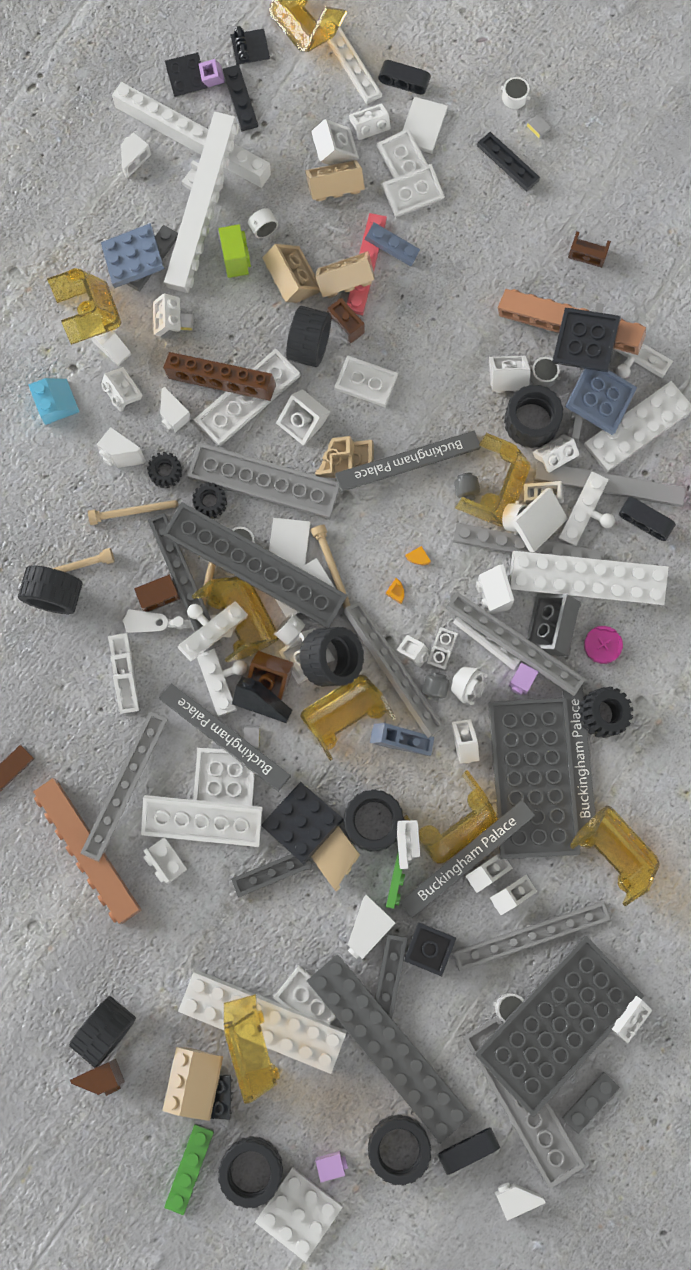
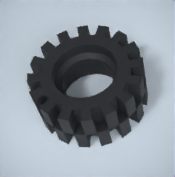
(160, 460)
(206, 490)

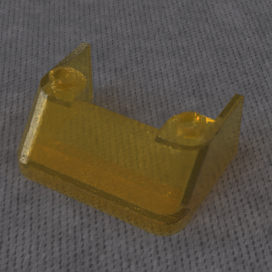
(302, 27)
(95, 315)
(492, 506)
(256, 630)
(342, 709)
(446, 845)
(622, 849)
(248, 1048)

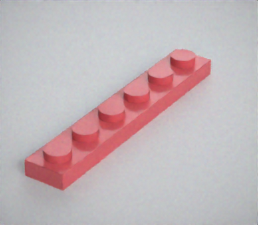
(358, 297)

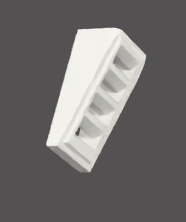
(544, 485)

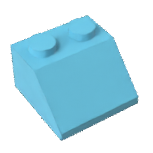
(53, 399)

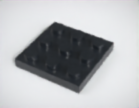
(586, 339)
(302, 822)

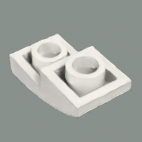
(442, 648)

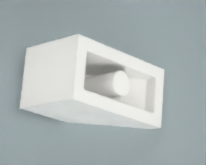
(134, 154)
(112, 346)
(173, 413)
(465, 741)
(488, 872)
(513, 895)
(517, 1200)

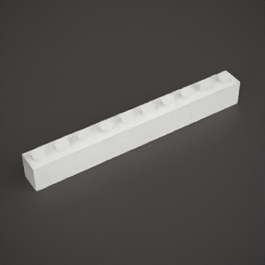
(186, 132)
(201, 202)

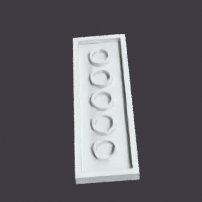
(234, 410)
(639, 426)
(201, 821)

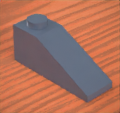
(401, 739)

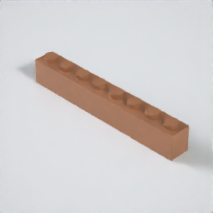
(549, 315)
(75, 833)

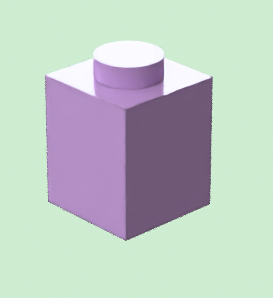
(211, 73)
(523, 679)
(331, 1166)

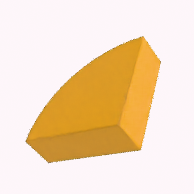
(418, 557)
(396, 591)

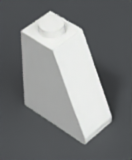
(369, 928)

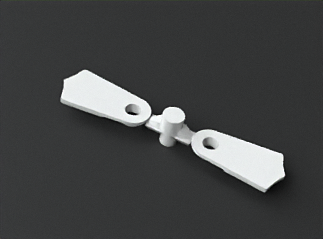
(143, 621)

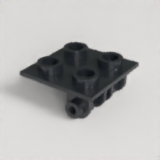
(249, 45)
(185, 74)
(223, 1099)

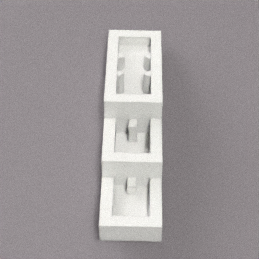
(123, 673)

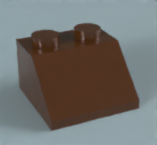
(271, 672)
(101, 1079)

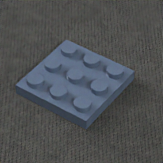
(132, 255)
(601, 398)

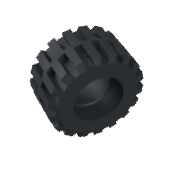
(619, 707)

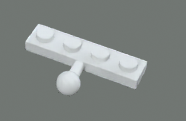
(646, 358)
(584, 510)
(211, 630)
(216, 680)

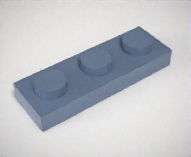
(392, 244)

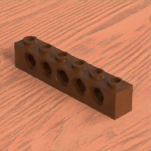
(220, 376)

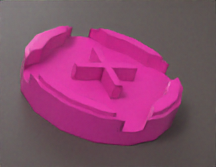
(603, 645)

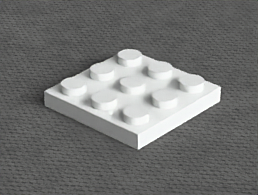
(222, 778)
(299, 1214)

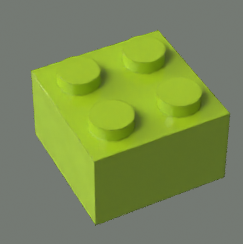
(234, 250)

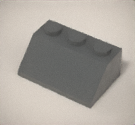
(553, 623)

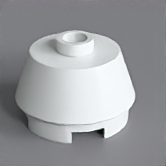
(468, 684)

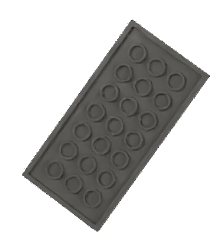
(535, 766)
(557, 1026)

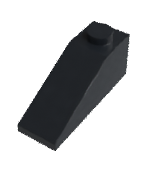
(259, 699)

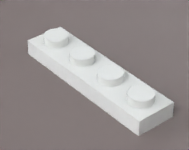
(501, 653)

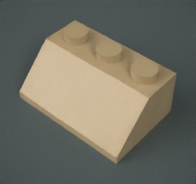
(335, 180)
(291, 272)
(345, 275)
(192, 1083)

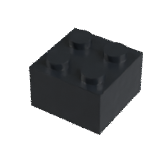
(429, 949)

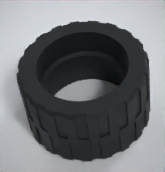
(308, 336)
(538, 396)
(50, 589)
(349, 656)
(356, 803)
(102, 1031)
(404, 1176)
(232, 1191)

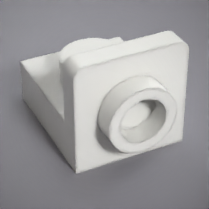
(414, 650)

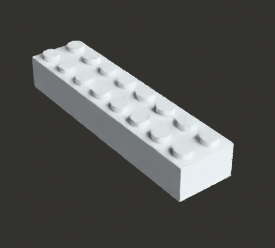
(588, 578)
(284, 1028)

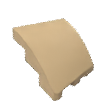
(345, 454)
(336, 857)

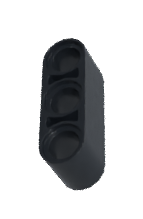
(404, 77)
(647, 519)
(468, 1151)

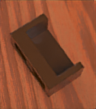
(588, 252)
(347, 319)
(157, 593)

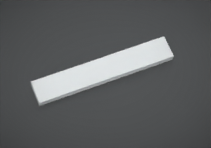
(354, 67)

